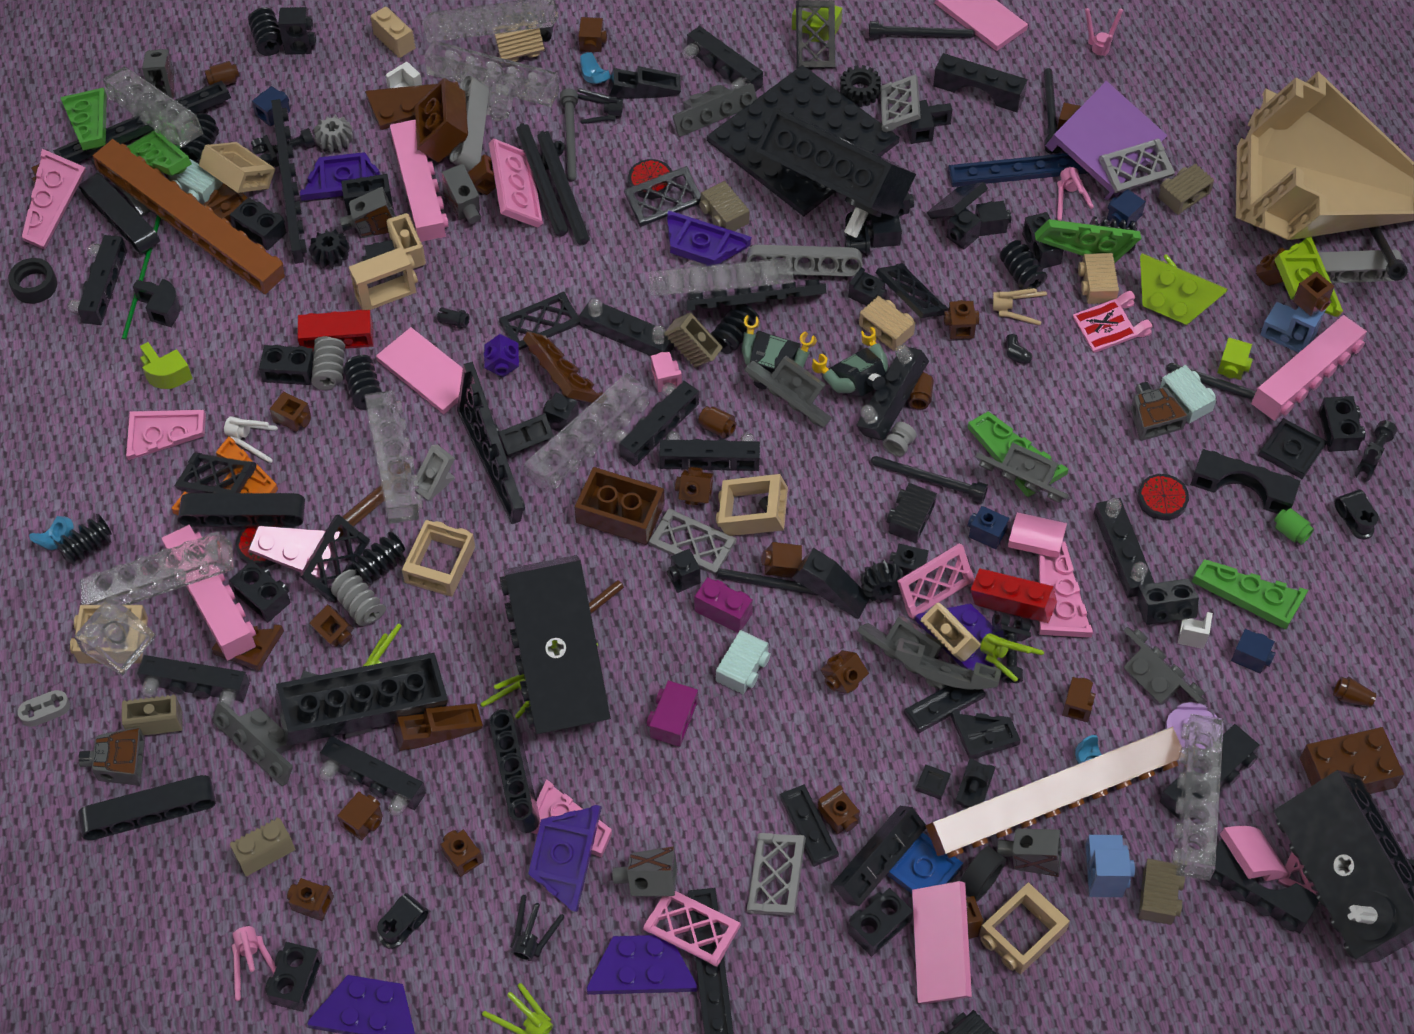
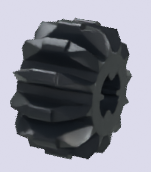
(329, 248)
(881, 580)

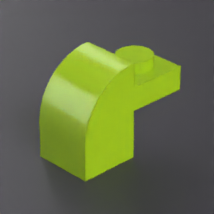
(815, 23)
(165, 371)

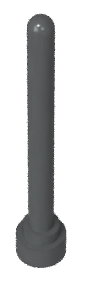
(569, 100)

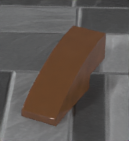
(436, 725)

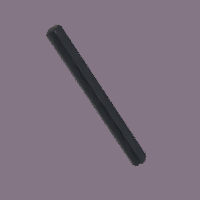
(542, 180)
(563, 187)

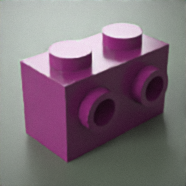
(723, 604)
(673, 713)

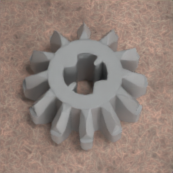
(333, 133)

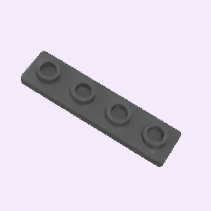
(712, 107)
(793, 385)
(1027, 467)
(907, 630)
(1155, 673)
(258, 738)

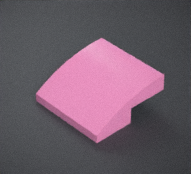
(1037, 535)
(1253, 852)

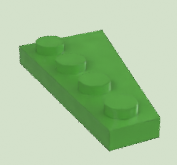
(88, 117)
(160, 153)
(1087, 238)
(997, 439)
(1263, 598)

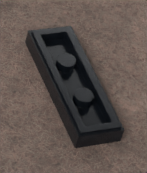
(939, 706)
(809, 823)

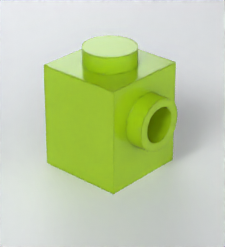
(1235, 359)

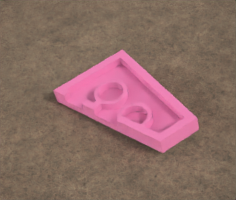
(162, 429)

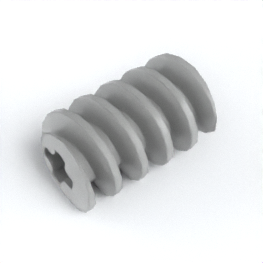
(327, 362)
(357, 598)

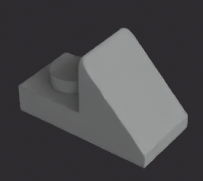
(434, 472)

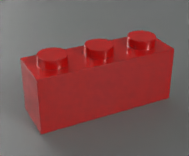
(351, 327)
(1014, 595)

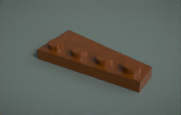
(396, 104)
(561, 370)

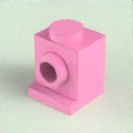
(665, 370)

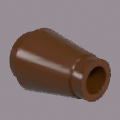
(1353, 692)

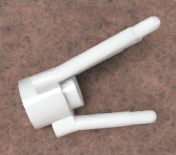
(240, 428)

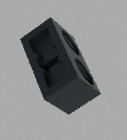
(296, 30)
(360, 186)
(258, 223)
(1044, 253)
(286, 364)
(1341, 423)
(525, 434)
(256, 594)
(1167, 601)
(885, 925)
(300, 977)

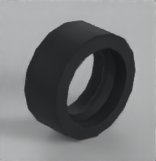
(35, 294)
(982, 872)

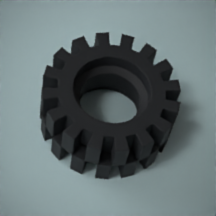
(862, 76)

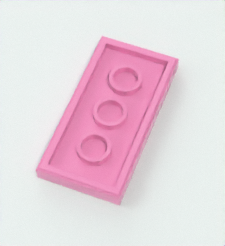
(987, 18)
(515, 183)
(423, 369)
(941, 943)

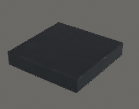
(957, 200)
(1292, 448)

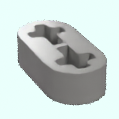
(43, 708)

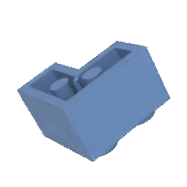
(1291, 327)
(1108, 866)

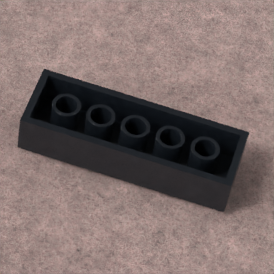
(358, 698)

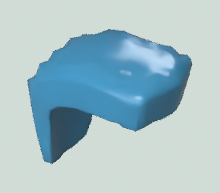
(591, 70)
(60, 526)
(1087, 749)

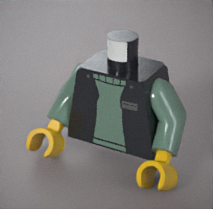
(770, 349)
(859, 372)

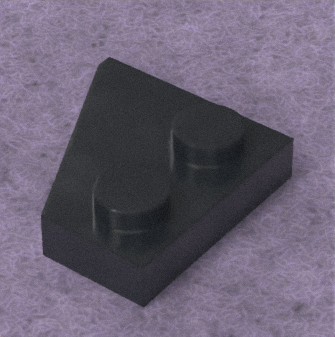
(984, 733)

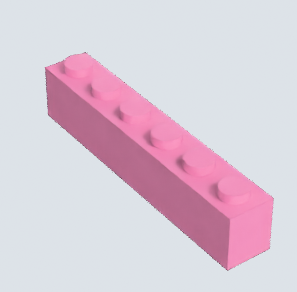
(418, 183)
(1309, 368)
(216, 605)

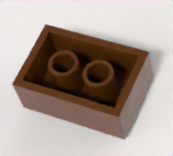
(441, 120)
(619, 505)
(1358, 753)

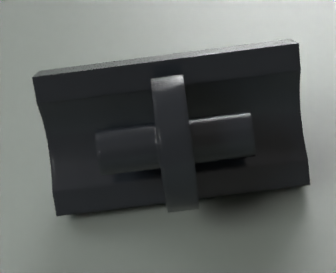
(974, 784)

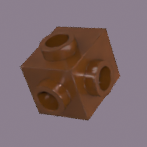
(961, 319)
(703, 486)
(844, 671)

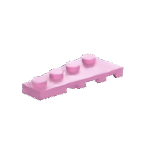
(52, 193)
(1069, 613)

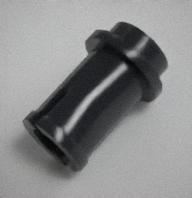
(453, 317)

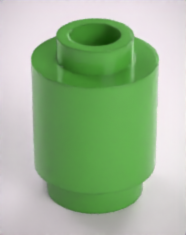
(1293, 526)

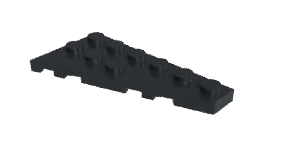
(746, 295)
(485, 437)

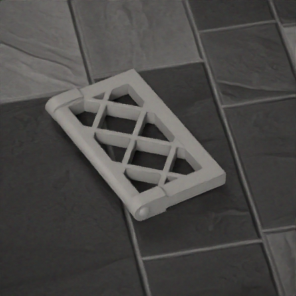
(902, 117)
(1160, 158)
(691, 523)
(780, 843)

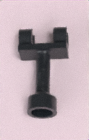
(260, 146)
(1384, 432)
(1018, 632)

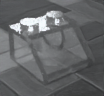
(114, 636)

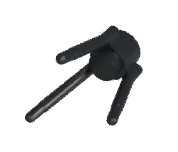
(612, 105)
(524, 943)

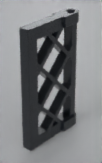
(830, 23)
(666, 178)
(901, 273)
(566, 309)
(199, 487)
(350, 532)

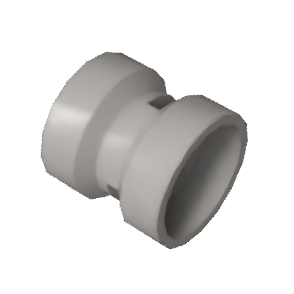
(898, 441)

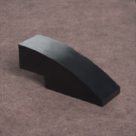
(643, 83)

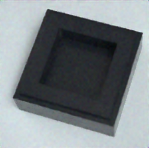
(933, 782)

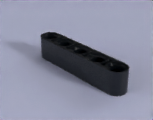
(119, 213)
(241, 509)
(519, 779)
(146, 807)

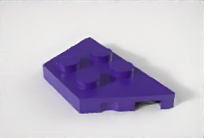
(331, 170)
(703, 240)
(975, 624)
(564, 853)
(641, 966)
(364, 1007)

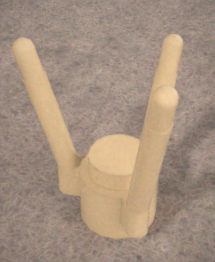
(1004, 300)

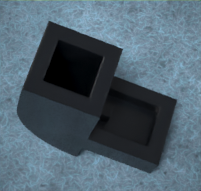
(931, 116)
(162, 301)

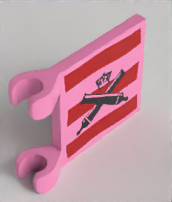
(1108, 324)

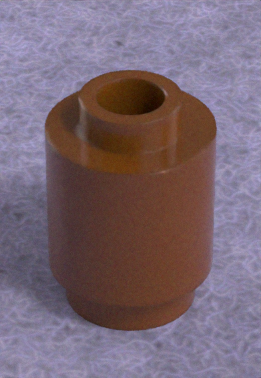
(222, 72)
(922, 392)
(717, 421)

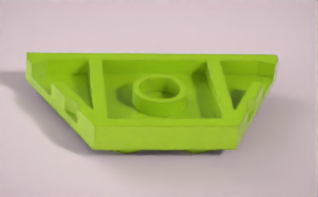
(1299, 264)
(1175, 291)

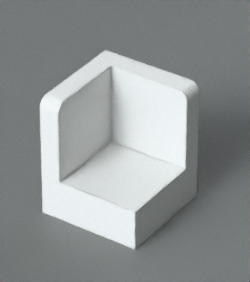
(403, 76)
(1195, 632)

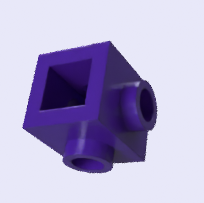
(501, 355)

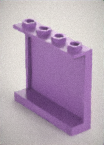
(1103, 126)

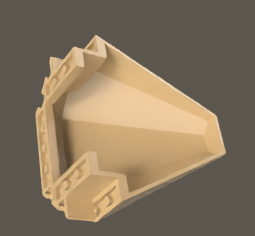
(1319, 166)

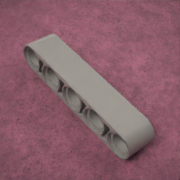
(476, 106)
(816, 255)
(1356, 266)

